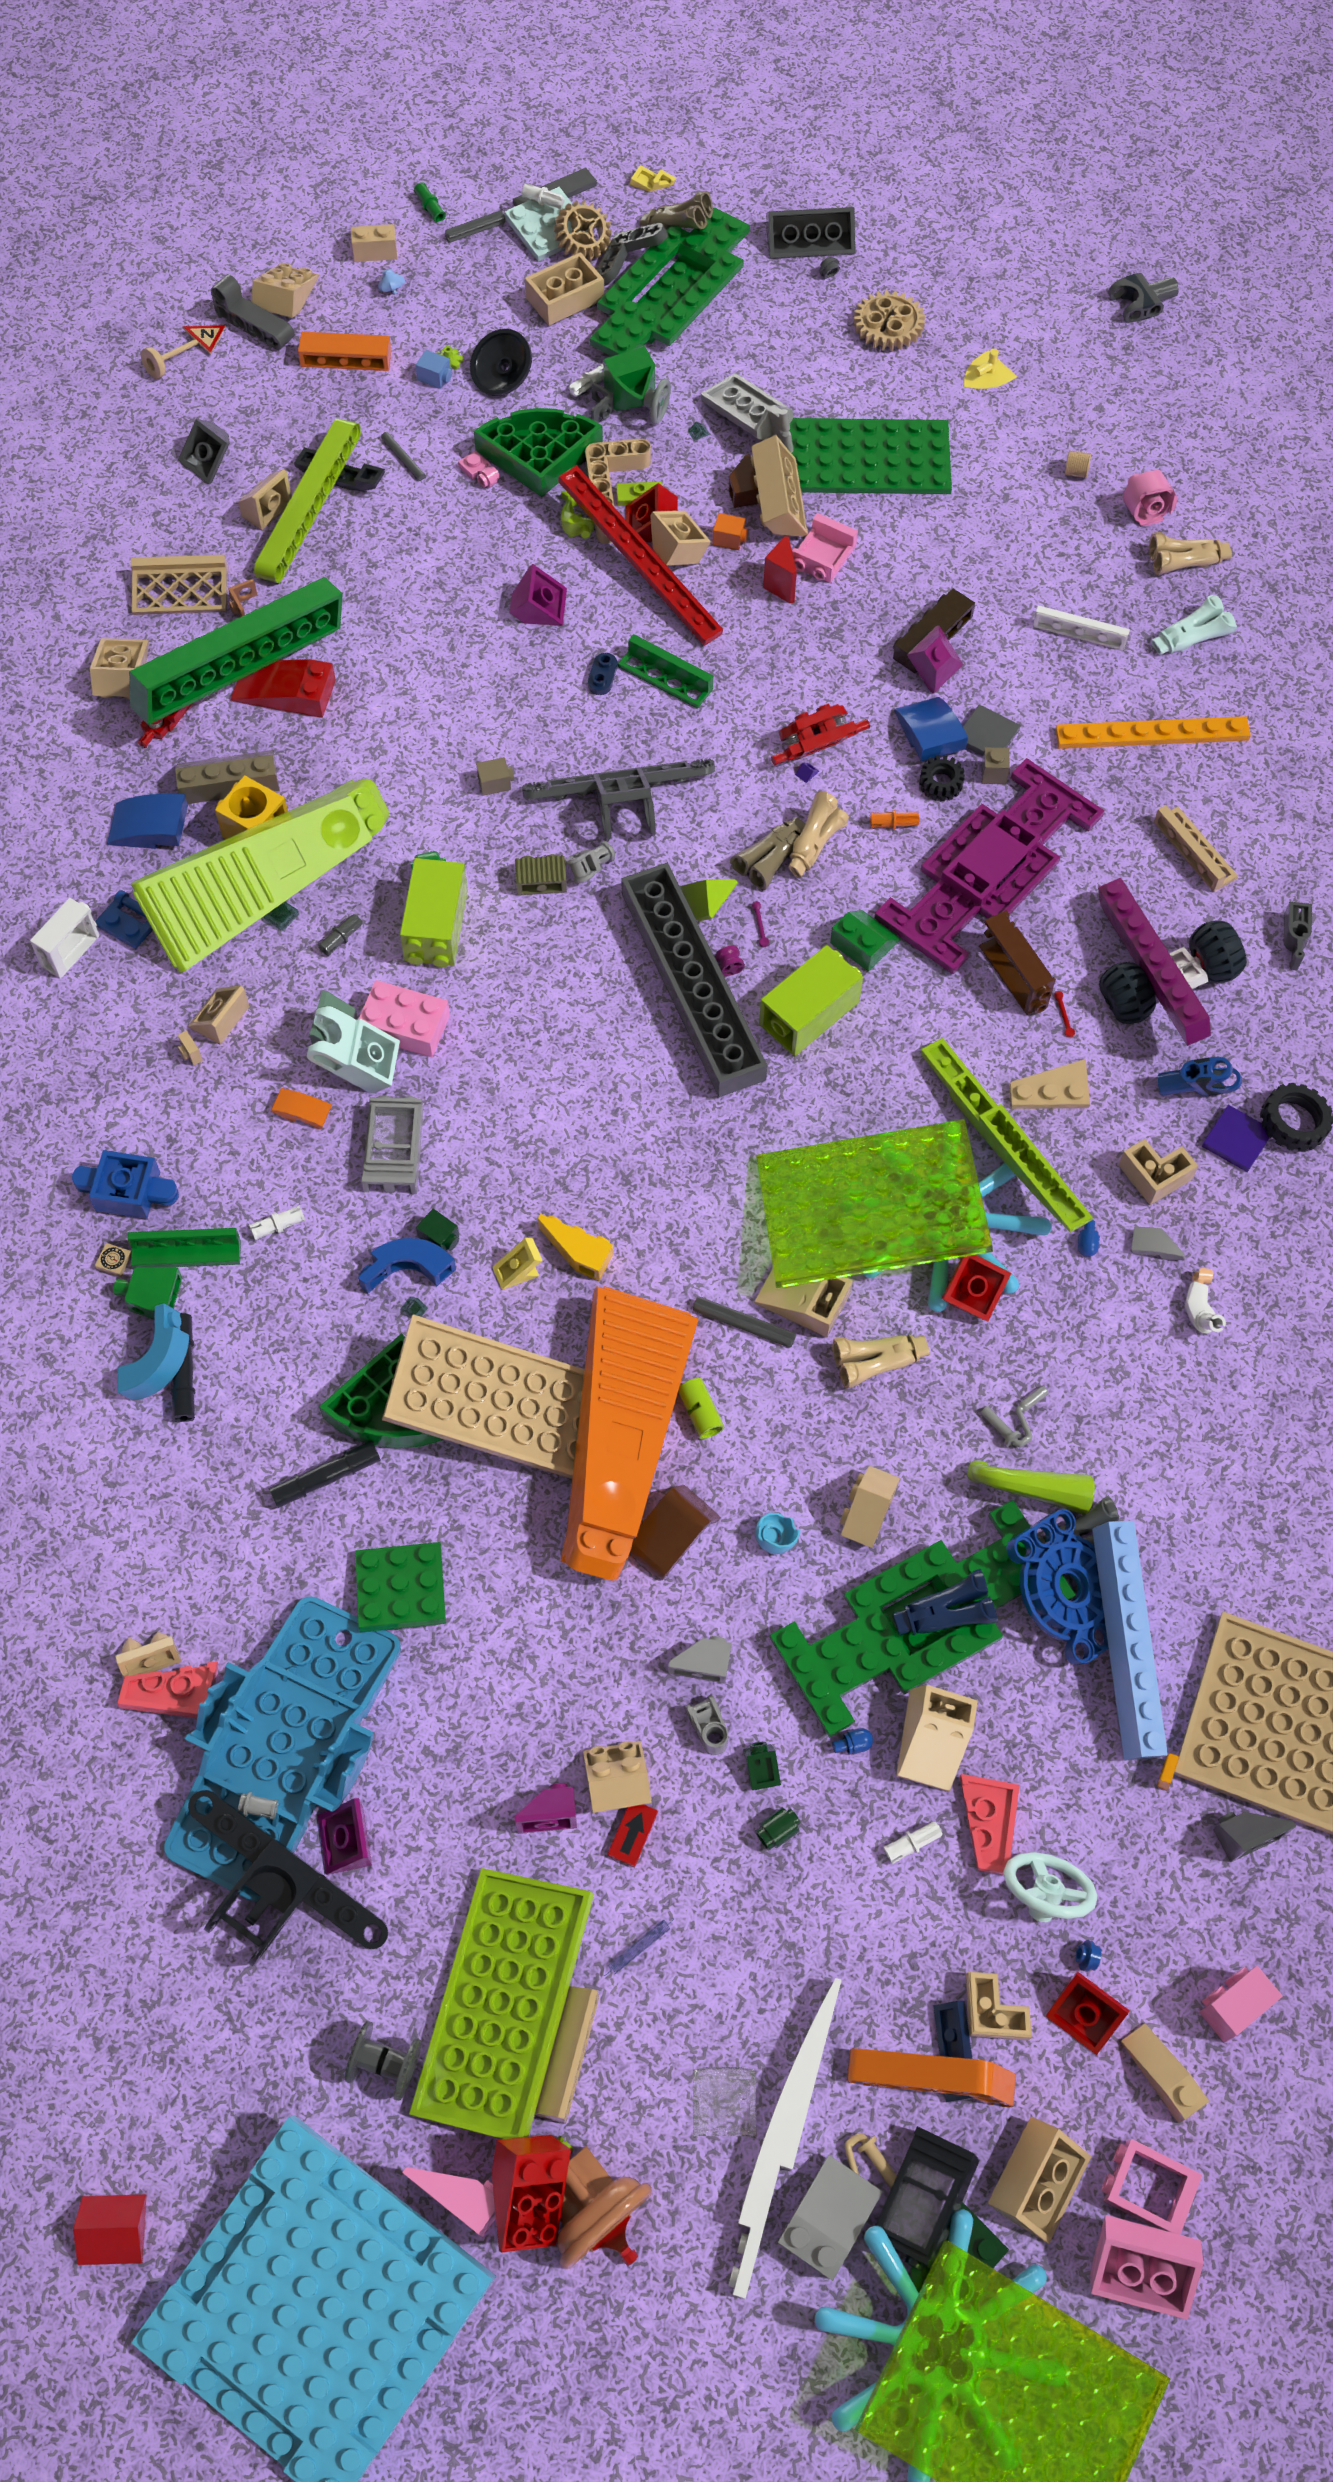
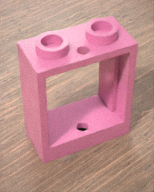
(1183, 2197)

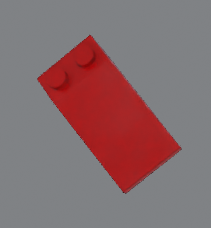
(289, 686)

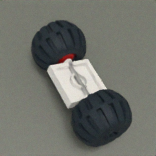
(1214, 958)

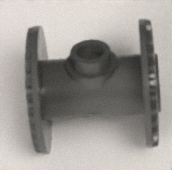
(382, 2060)

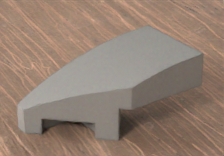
(1155, 1242)

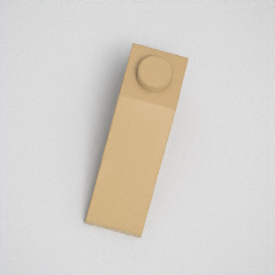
(1165, 2073)

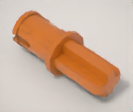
(893, 819)

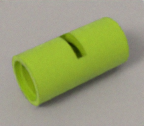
(701, 1408)

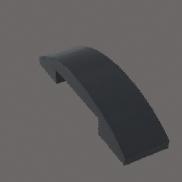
(350, 477)

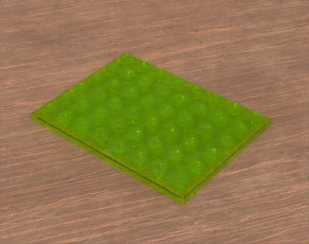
(872, 1203)
(1007, 2386)

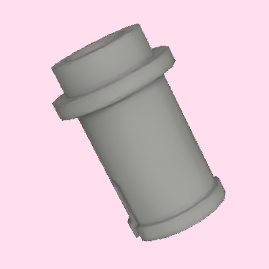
(257, 1806)

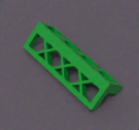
(668, 664)
(185, 1248)

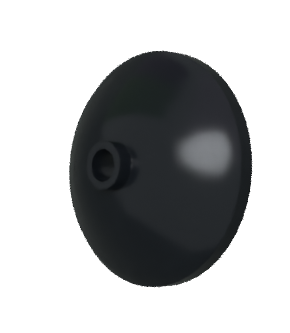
(494, 355)

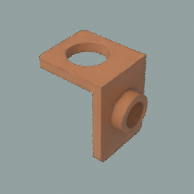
(235, 604)

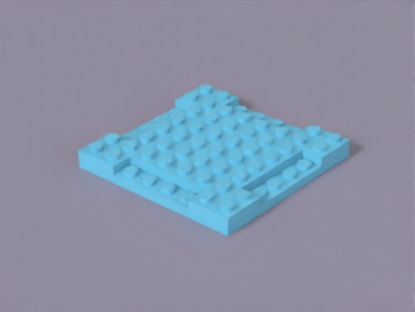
(314, 2309)

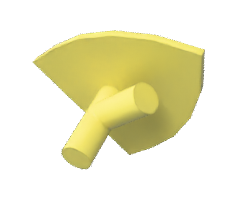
(987, 372)

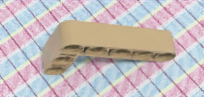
(614, 457)

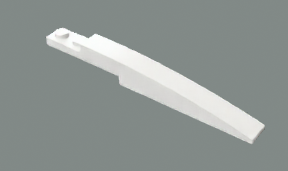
(781, 2141)

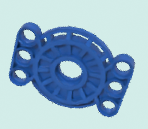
(1057, 1556)

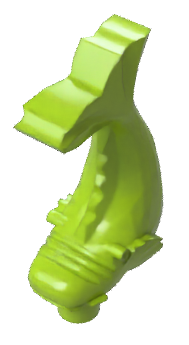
(572, 523)

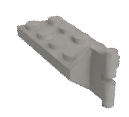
(750, 409)

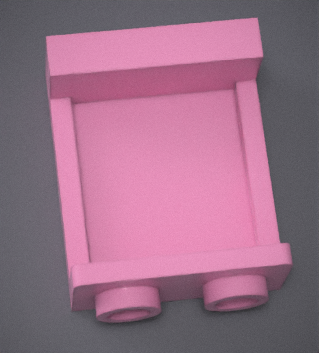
(825, 548)

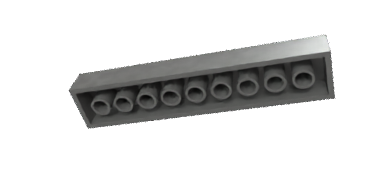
(694, 980)

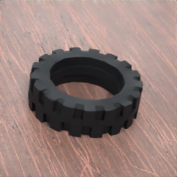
(1308, 1100)

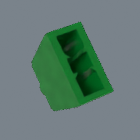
(149, 1288)

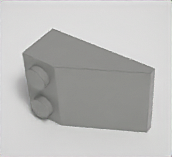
(830, 2217)

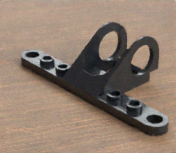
(280, 1880)

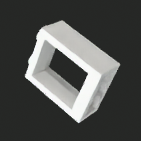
(65, 937)

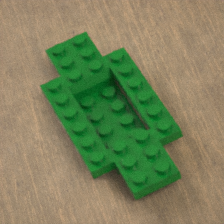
(679, 294)

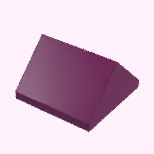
(344, 1838)

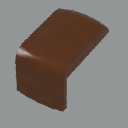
(671, 1530)

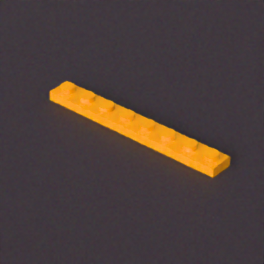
(1152, 732)

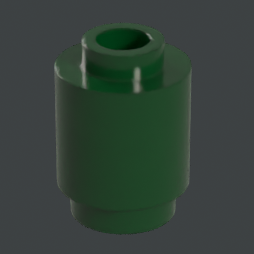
(778, 1828)

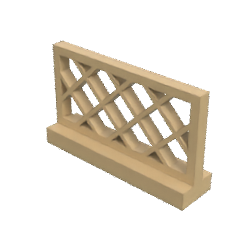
(179, 569)

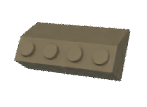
(215, 777)

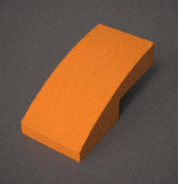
(300, 1106)

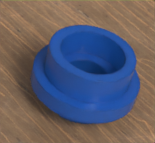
(1088, 1956)

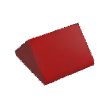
(781, 571)
(976, 1286)
(1087, 2013)
(110, 2229)

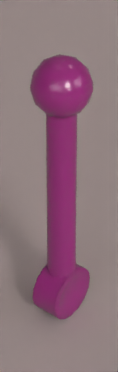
(763, 942)

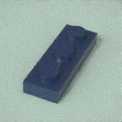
(953, 2036)

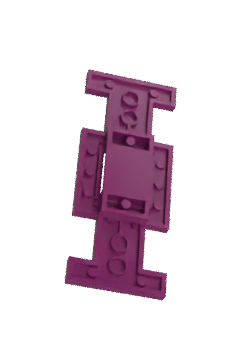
(980, 856)

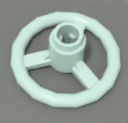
(1048, 1890)

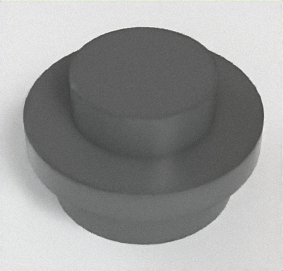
(829, 267)

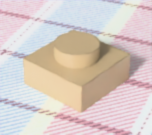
(188, 1048)

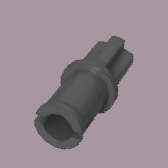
(339, 935)

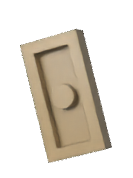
(148, 1658)

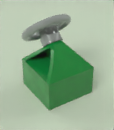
(632, 382)

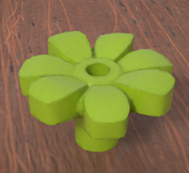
(453, 354)

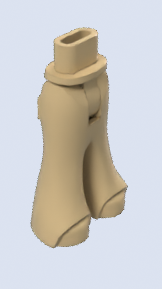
(1174, 554)
(821, 824)
(891, 1354)

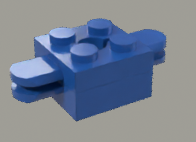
(133, 1176)

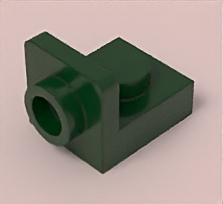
(762, 1766)

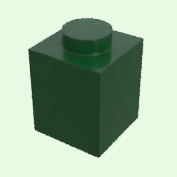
(438, 1230)

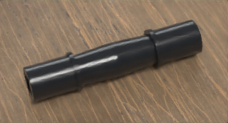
(183, 1391)
(324, 1474)

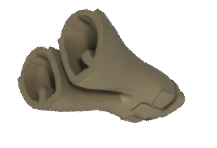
(688, 214)
(775, 846)

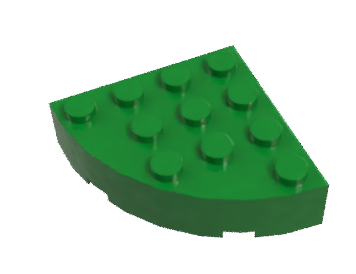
(537, 444)
(360, 1404)

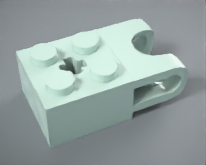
(354, 1050)

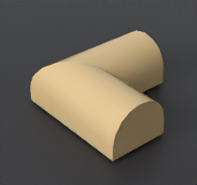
(990, 2018)

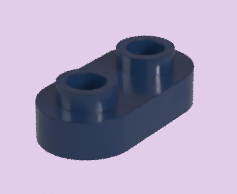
(604, 672)

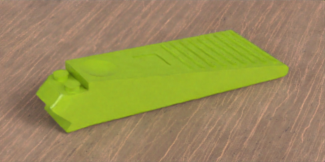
(239, 880)

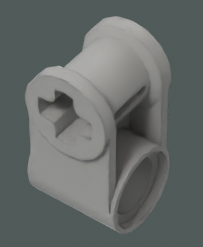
(707, 1720)

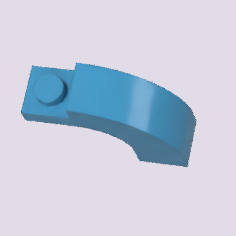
(160, 1362)

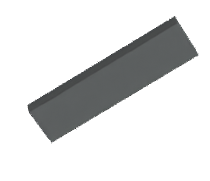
(570, 185)

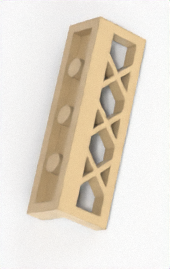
(1191, 849)

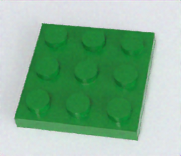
(400, 1587)

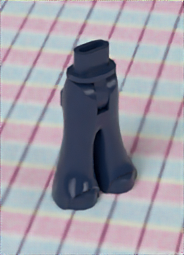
(931, 1615)

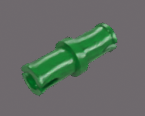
(429, 202)

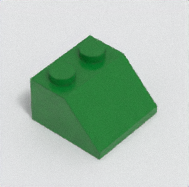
(862, 938)

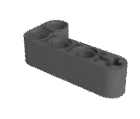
(249, 316)

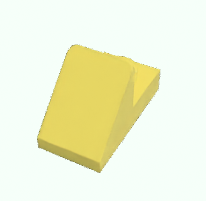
(518, 1264)

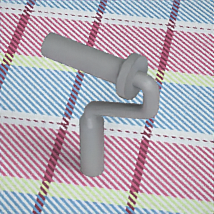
(1011, 1437)

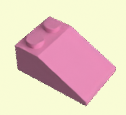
(461, 2196)

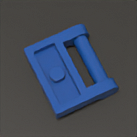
(123, 925)

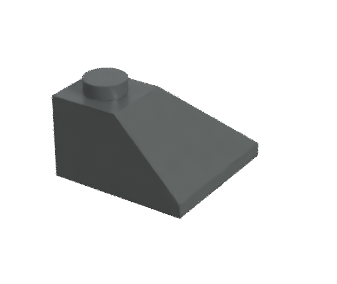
(204, 449)
(1249, 1832)

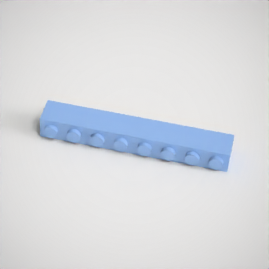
(1129, 1641)

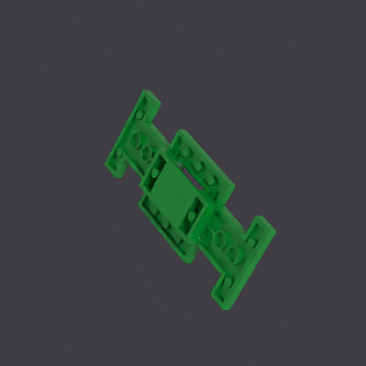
(872, 1641)

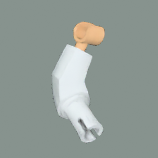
(1197, 1307)

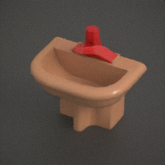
(597, 2210)

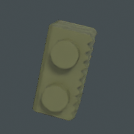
(540, 875)

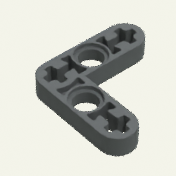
(626, 242)

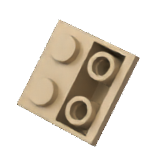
(617, 1776)

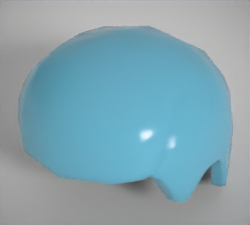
(768, 1529)

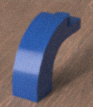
(407, 1254)

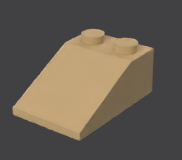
(112, 666)

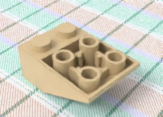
(283, 289)
(807, 1304)
(935, 1736)

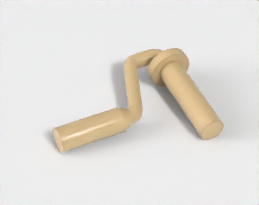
(873, 2153)

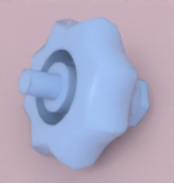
(390, 281)

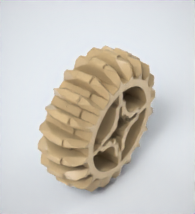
(585, 219)

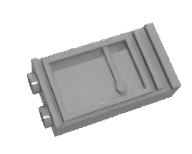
(393, 1143)

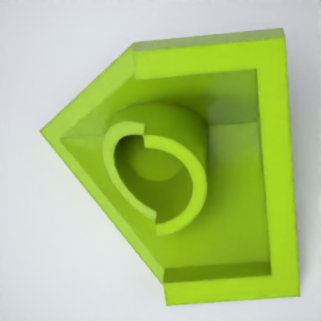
(707, 896)

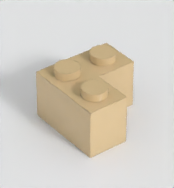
(1155, 1175)
(870, 1503)

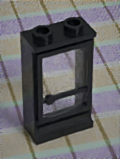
(926, 2196)

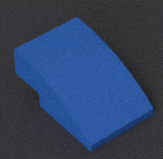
(932, 728)
(148, 821)

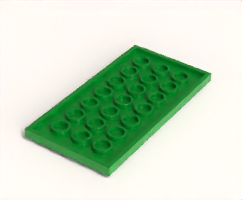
(872, 455)

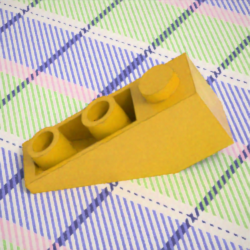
(582, 1251)

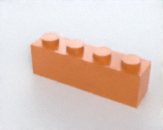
(344, 351)

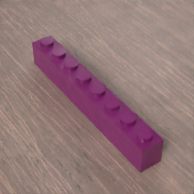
(1152, 956)

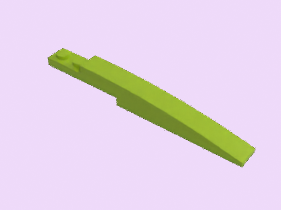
(1005, 1136)

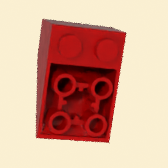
(529, 2191)

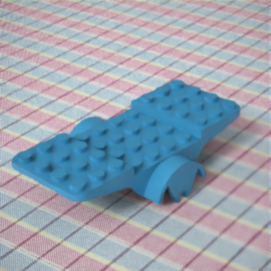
(284, 1734)

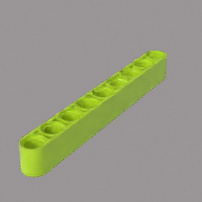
(307, 500)

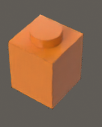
(729, 531)

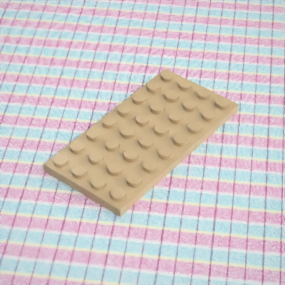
(487, 1396)

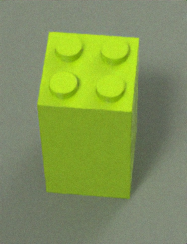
(434, 912)
(810, 1000)

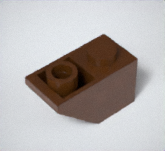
(742, 485)

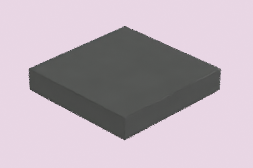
(989, 729)

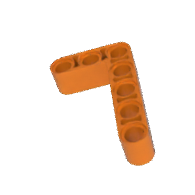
(932, 2073)

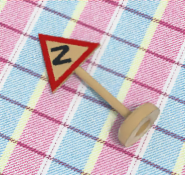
(205, 336)

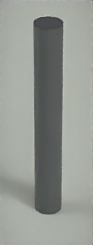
(403, 456)

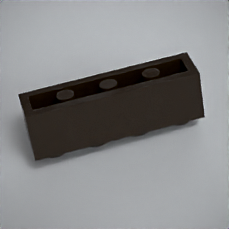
(949, 613)

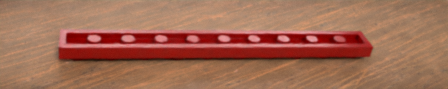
(640, 555)

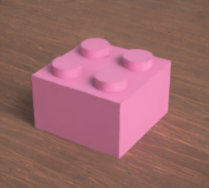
(1240, 2004)

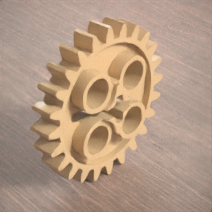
(901, 327)

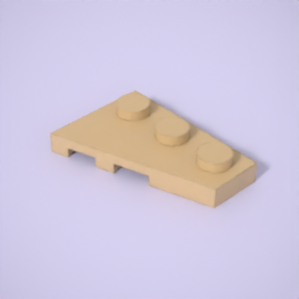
(1052, 1089)

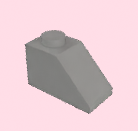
(703, 1660)

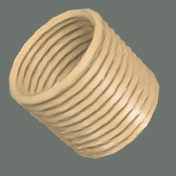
(1077, 464)

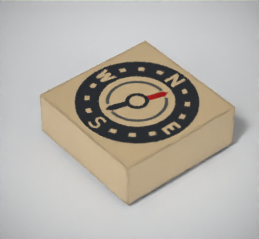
(113, 1260)

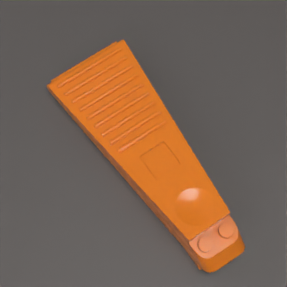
(625, 1410)

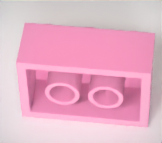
(407, 1016)
(1146, 2267)

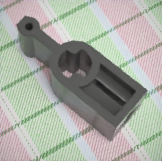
(1297, 930)

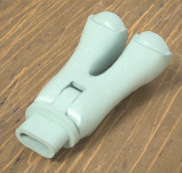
(1203, 624)

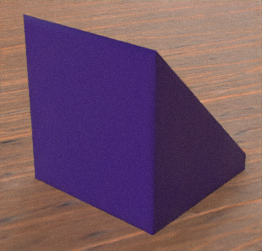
(806, 772)

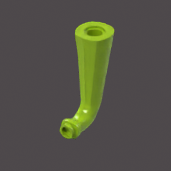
(1061, 1490)

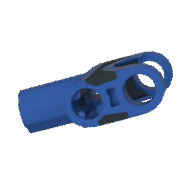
(1199, 1076)

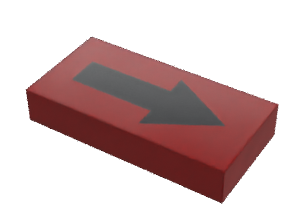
(632, 1834)

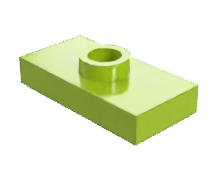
(629, 491)

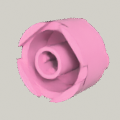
(1151, 492)

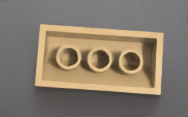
(778, 488)
(567, 2054)

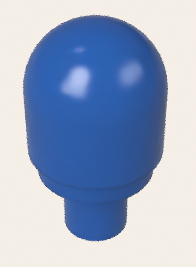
(1088, 1240)
(854, 1741)

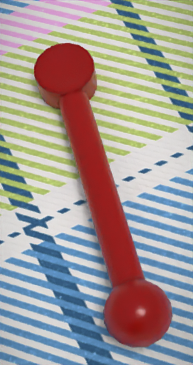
(1069, 1032)

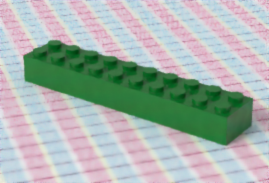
(235, 650)

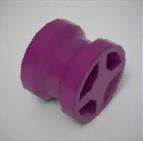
(729, 960)

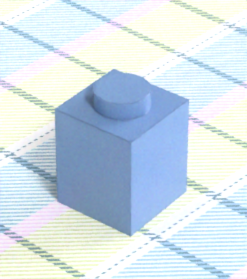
(433, 369)

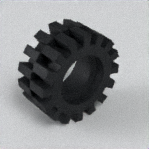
(946, 767)

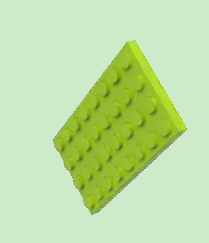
(502, 2005)

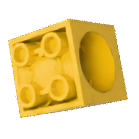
(247, 799)

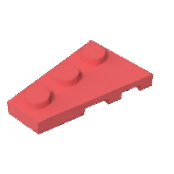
(168, 1692)
(991, 1820)

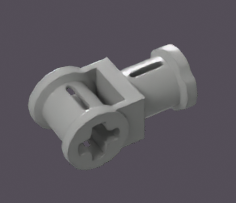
(588, 862)

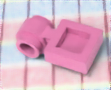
(478, 467)

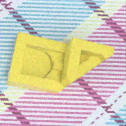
(650, 181)

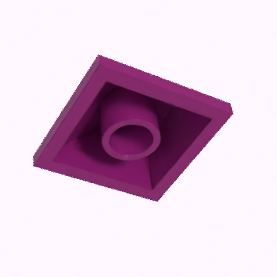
(538, 599)
(935, 659)
(549, 1811)

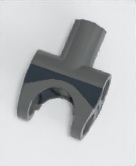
(1145, 296)

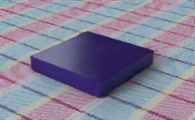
(1237, 1138)

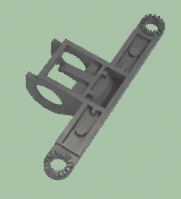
(620, 786)

